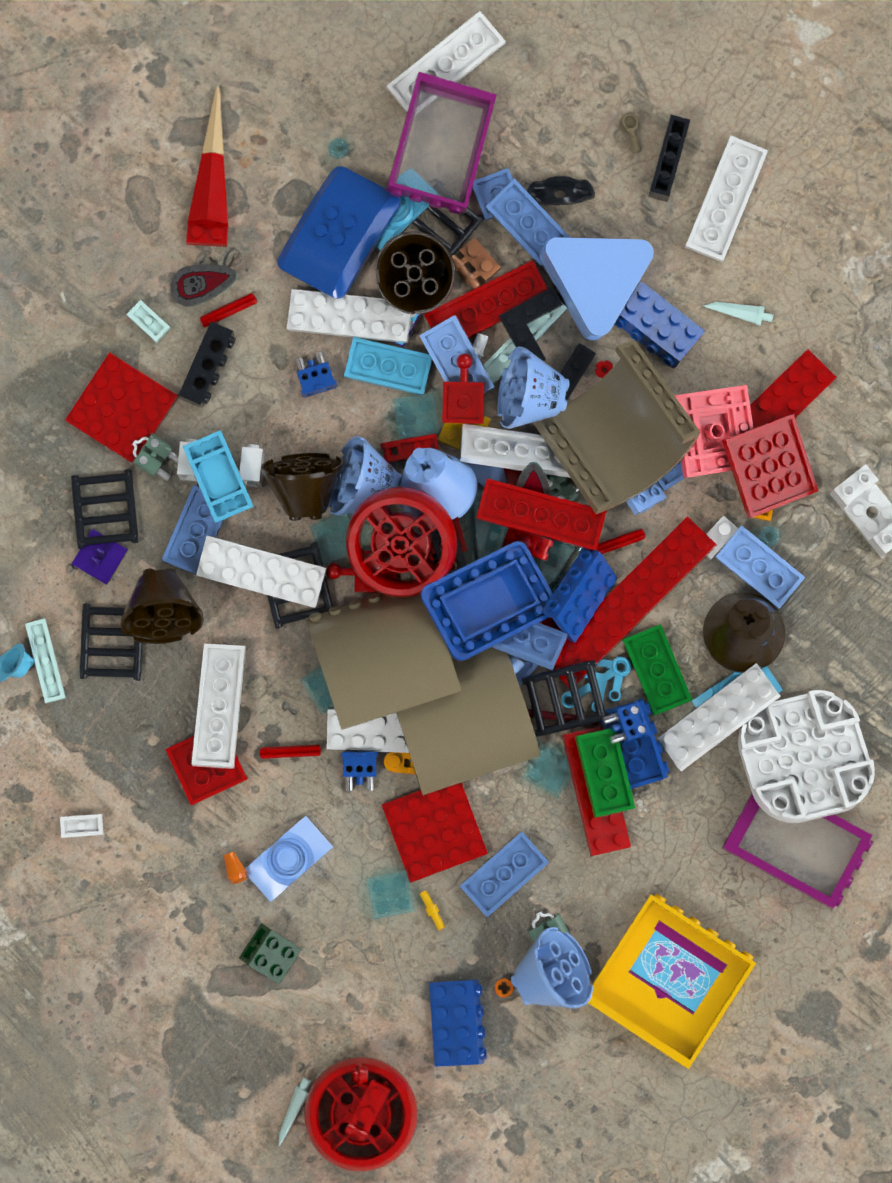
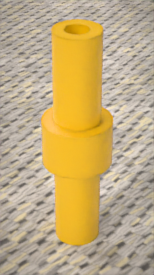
(432, 910)

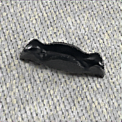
(576, 191)

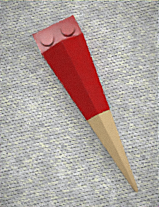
(208, 208)

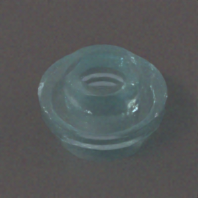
(338, 142)
(776, 536)

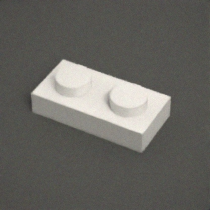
(720, 534)
(81, 826)

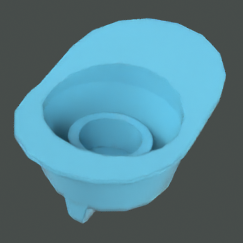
(15, 663)

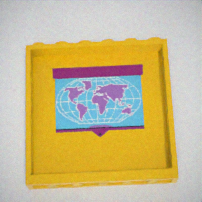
(670, 980)

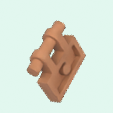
(479, 259)

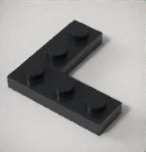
(517, 318)
(576, 366)

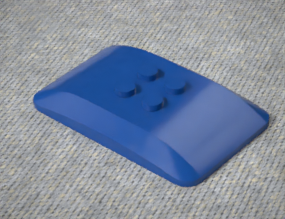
(338, 232)
(487, 600)

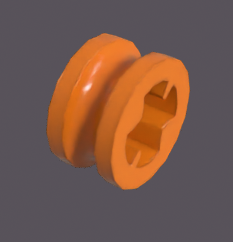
(499, 992)

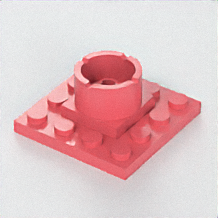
(718, 417)

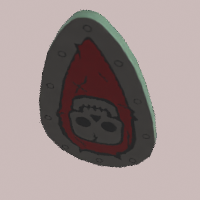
(201, 283)
(534, 479)

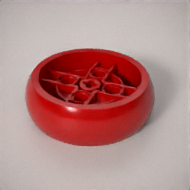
(376, 512)
(388, 1146)

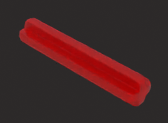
(228, 310)
(621, 541)
(290, 751)

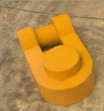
(395, 763)

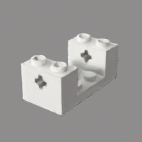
(250, 467)
(855, 497)

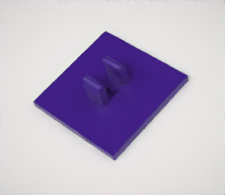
(100, 559)

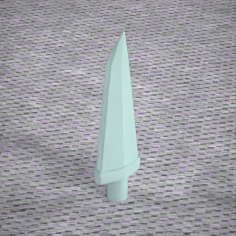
(749, 313)
(296, 1103)

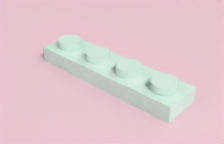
(45, 661)

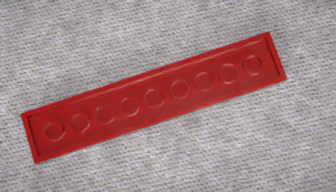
(637, 595)

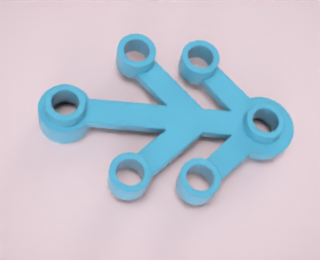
(602, 680)

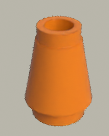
(235, 870)

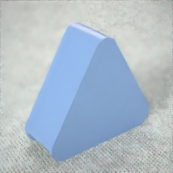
(595, 277)

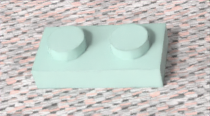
(148, 321)

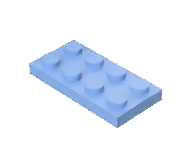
(445, 344)
(760, 567)

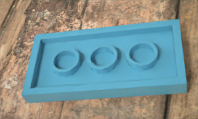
(388, 366)

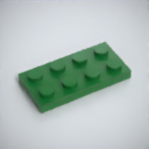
(657, 670)
(604, 773)

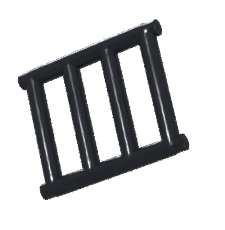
(463, 234)
(79, 501)
(274, 601)
(85, 651)
(549, 677)

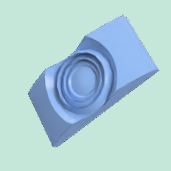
(288, 858)

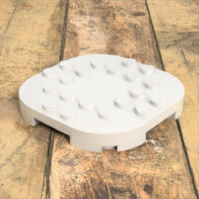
(806, 757)

